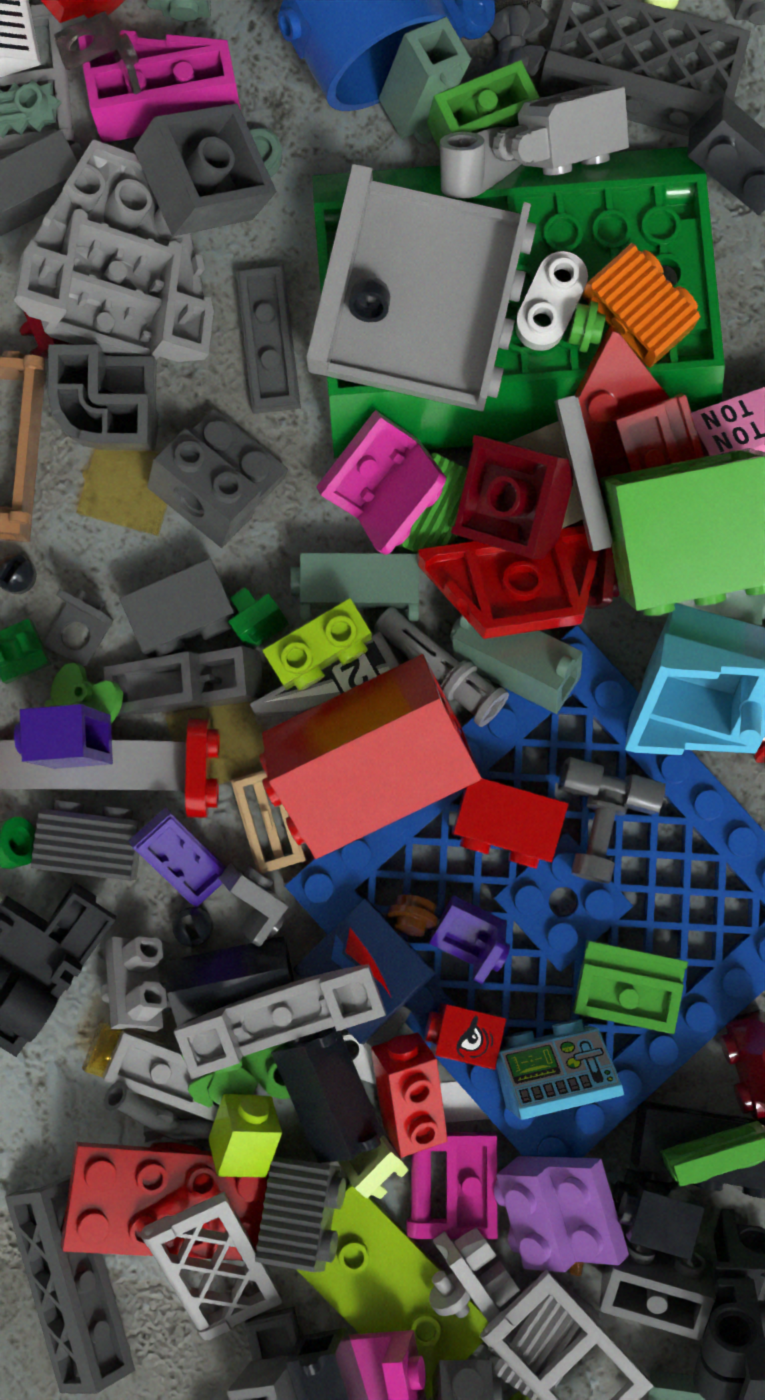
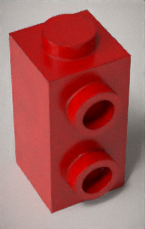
(409, 1094)

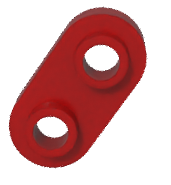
(200, 789)

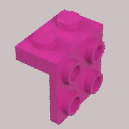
(384, 481)
(390, 1365)

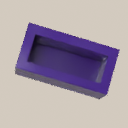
(64, 736)

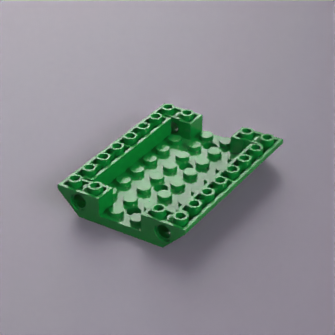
(595, 213)

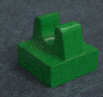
(256, 619)
(21, 651)

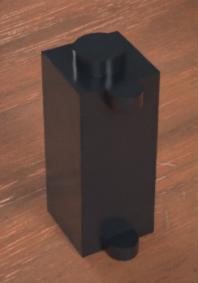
(224, 976)
(328, 1096)
(325, 1367)

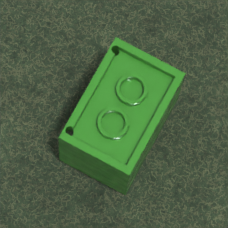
(688, 530)

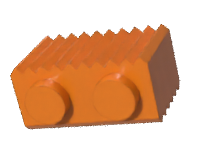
(642, 303)

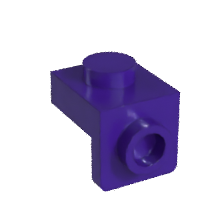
(472, 936)

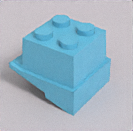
(701, 687)

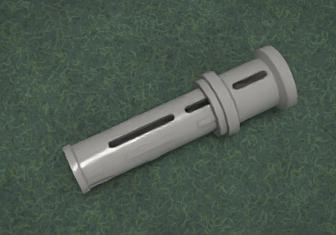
(456, 678)

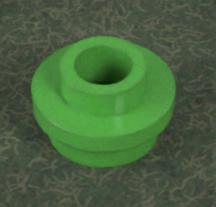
(586, 326)

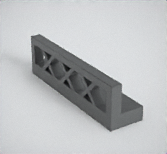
(77, 1288)

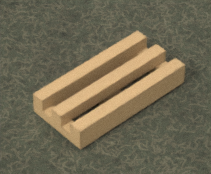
(280, 859)

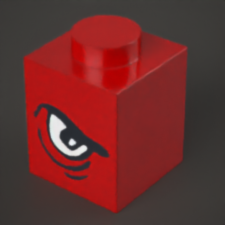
(465, 1035)

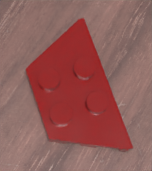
(611, 387)
(511, 592)

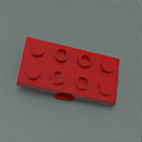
(127, 1187)

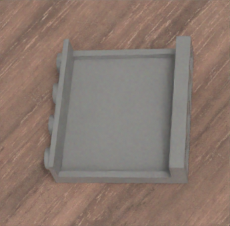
(448, 288)

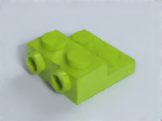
(328, 638)

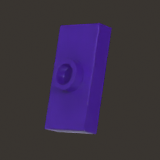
(179, 857)

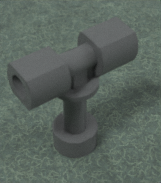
(608, 798)

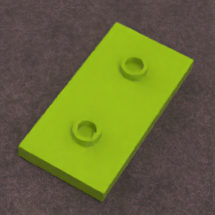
(385, 1285)

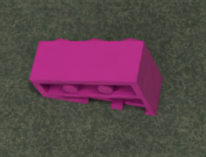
(172, 77)

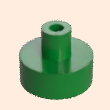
(16, 842)

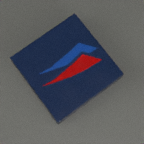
(370, 939)

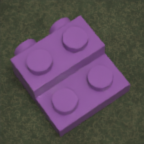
(560, 1212)

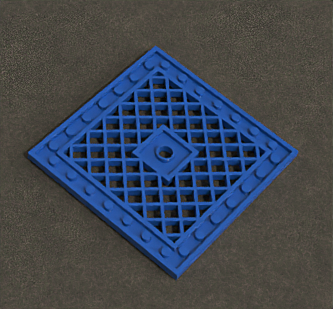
(706, 1005)

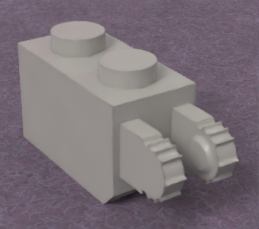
(567, 130)

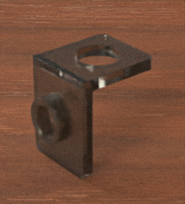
(104, 41)

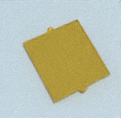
(119, 491)
(239, 738)

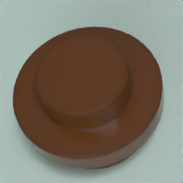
(413, 915)

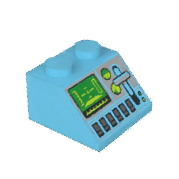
(556, 1070)

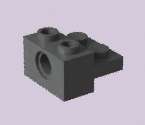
(215, 477)

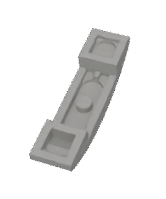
(134, 767)
(278, 1016)

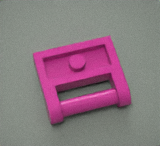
(469, 1188)

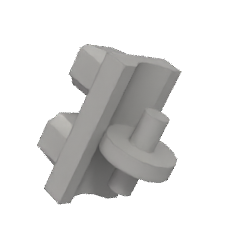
(134, 983)
(454, 1290)

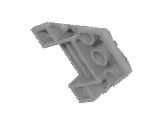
(112, 270)

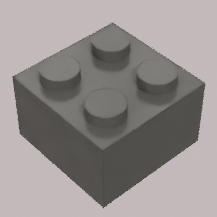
(204, 169)

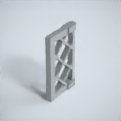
(189, 1226)

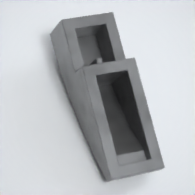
(188, 681)

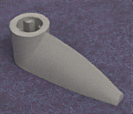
(470, 164)

